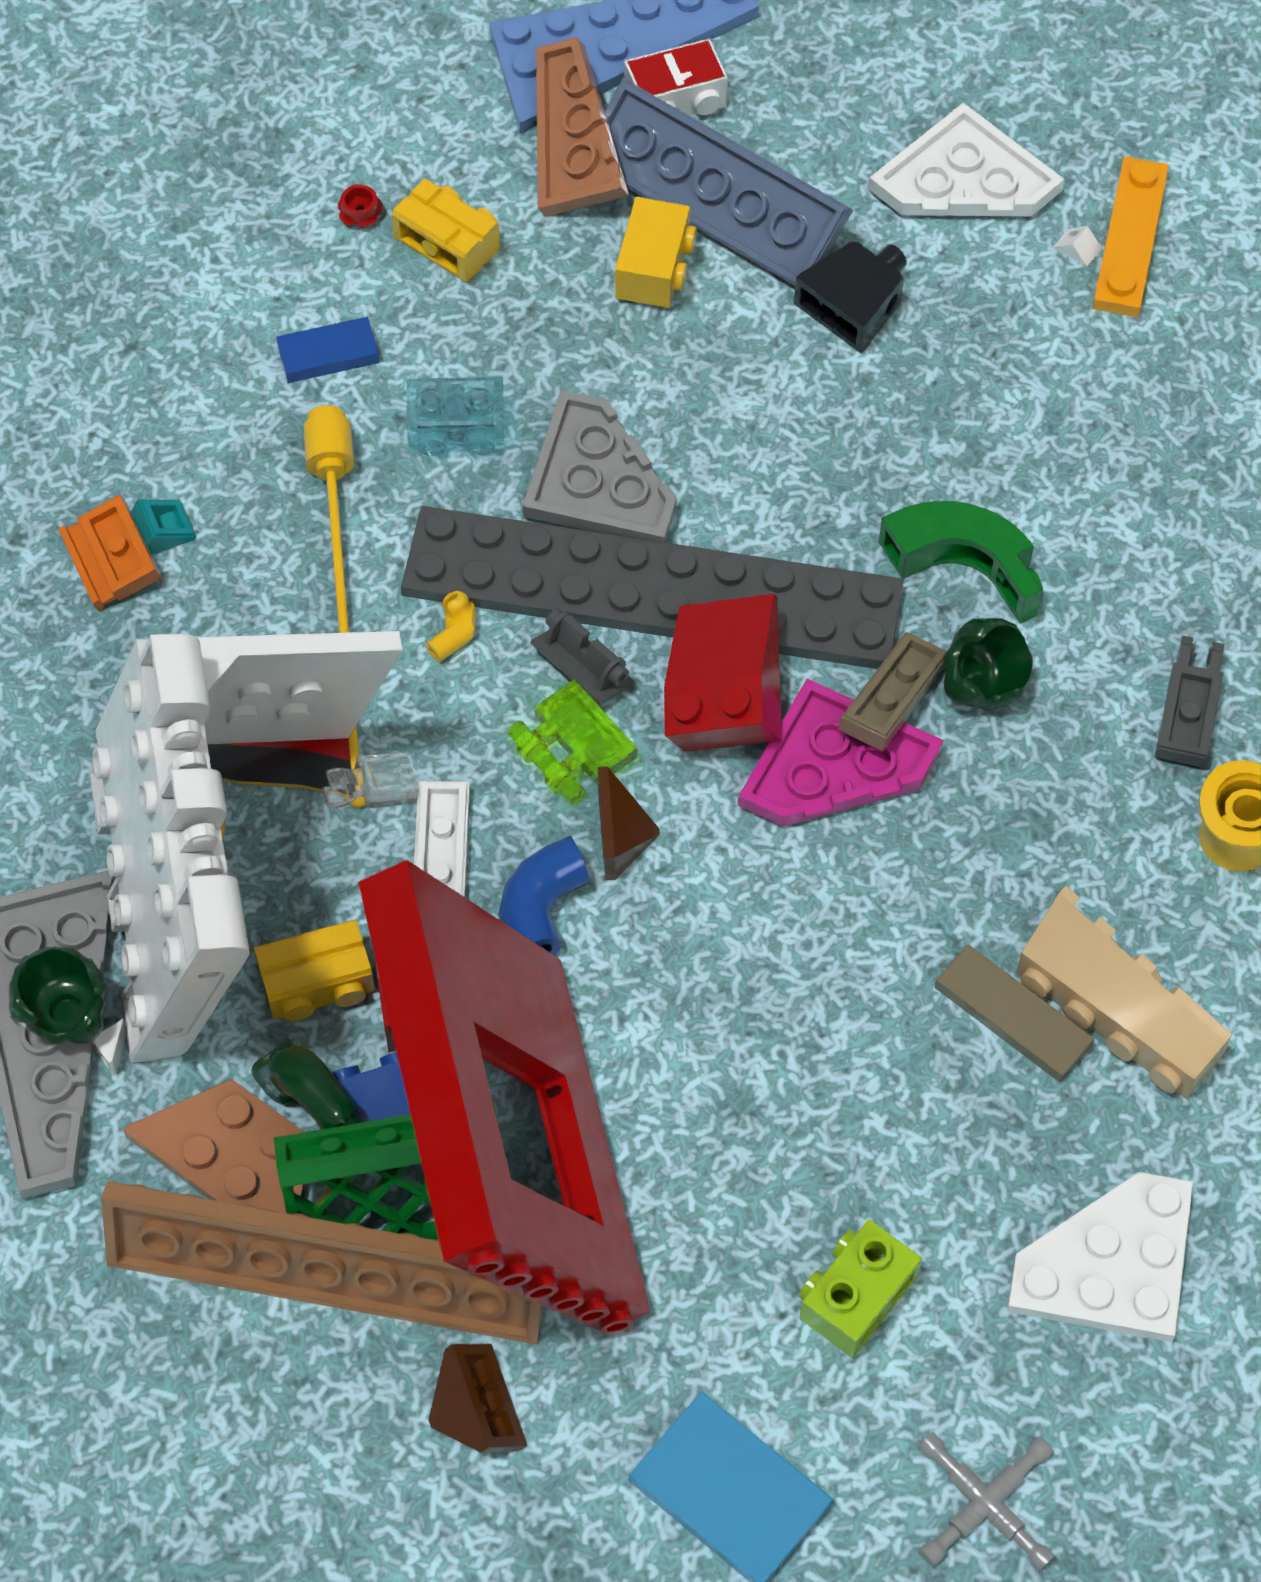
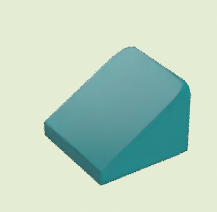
(162, 523)

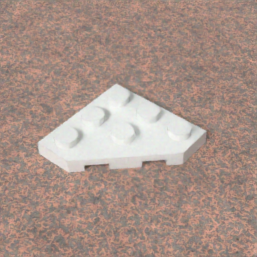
(965, 171)
(1111, 1262)

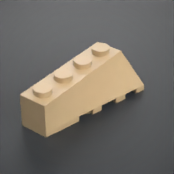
(1120, 998)

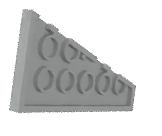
(41, 1082)

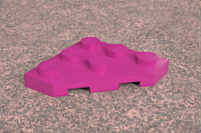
(828, 771)

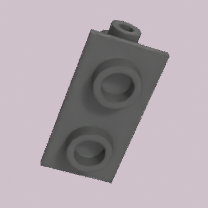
(586, 662)

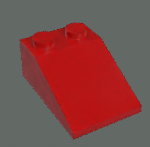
(724, 675)

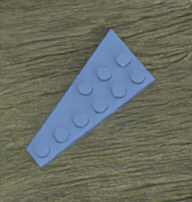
(611, 35)

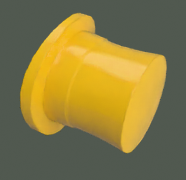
(1232, 815)

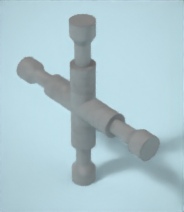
(986, 1502)

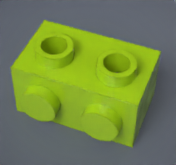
(858, 1287)

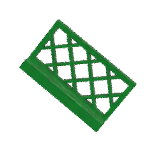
(349, 1150)

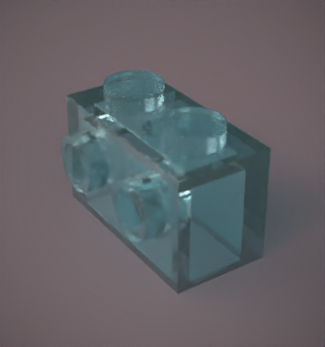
(455, 415)

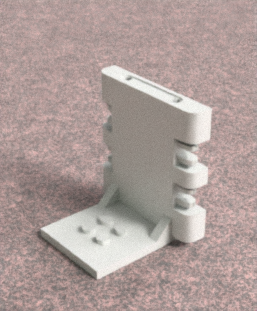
(169, 806)

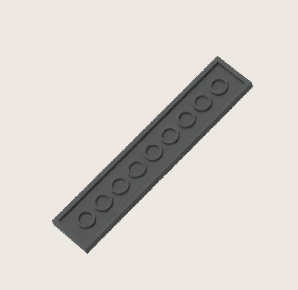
(643, 582)

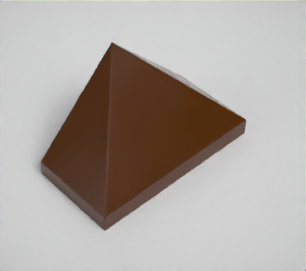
(624, 825)
(474, 1401)

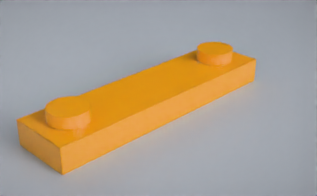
(1130, 237)

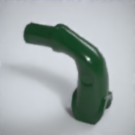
(300, 1075)

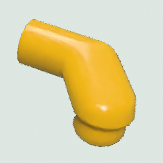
(459, 626)

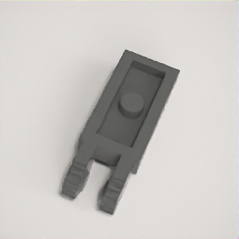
(1190, 706)

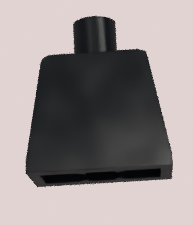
(853, 291)

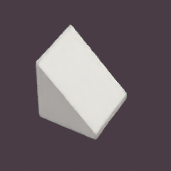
(1079, 245)
(110, 1045)

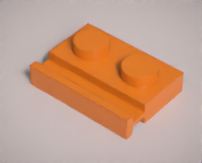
(110, 553)

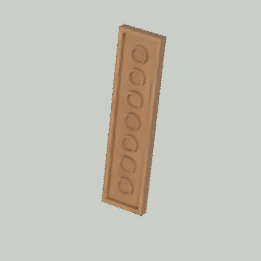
(306, 1261)

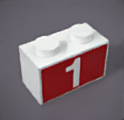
(682, 76)

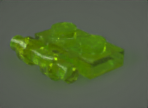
(582, 731)

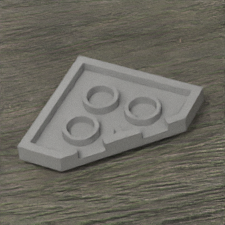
(597, 475)

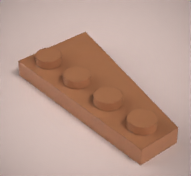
(573, 135)

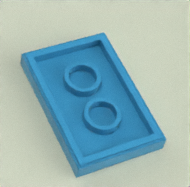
(730, 1490)

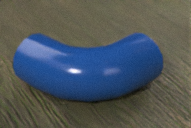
(537, 886)

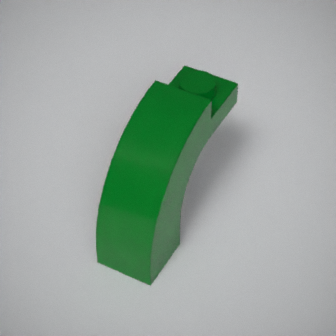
(965, 536)

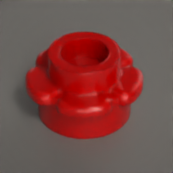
(359, 197)

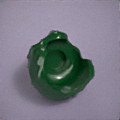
(987, 664)
(58, 996)

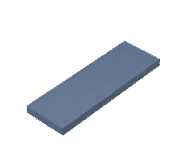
(727, 186)

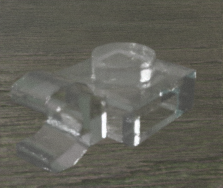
(378, 778)

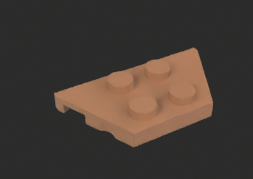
(220, 1145)

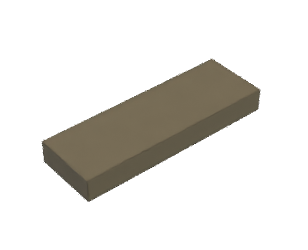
(893, 691)
(1014, 1013)

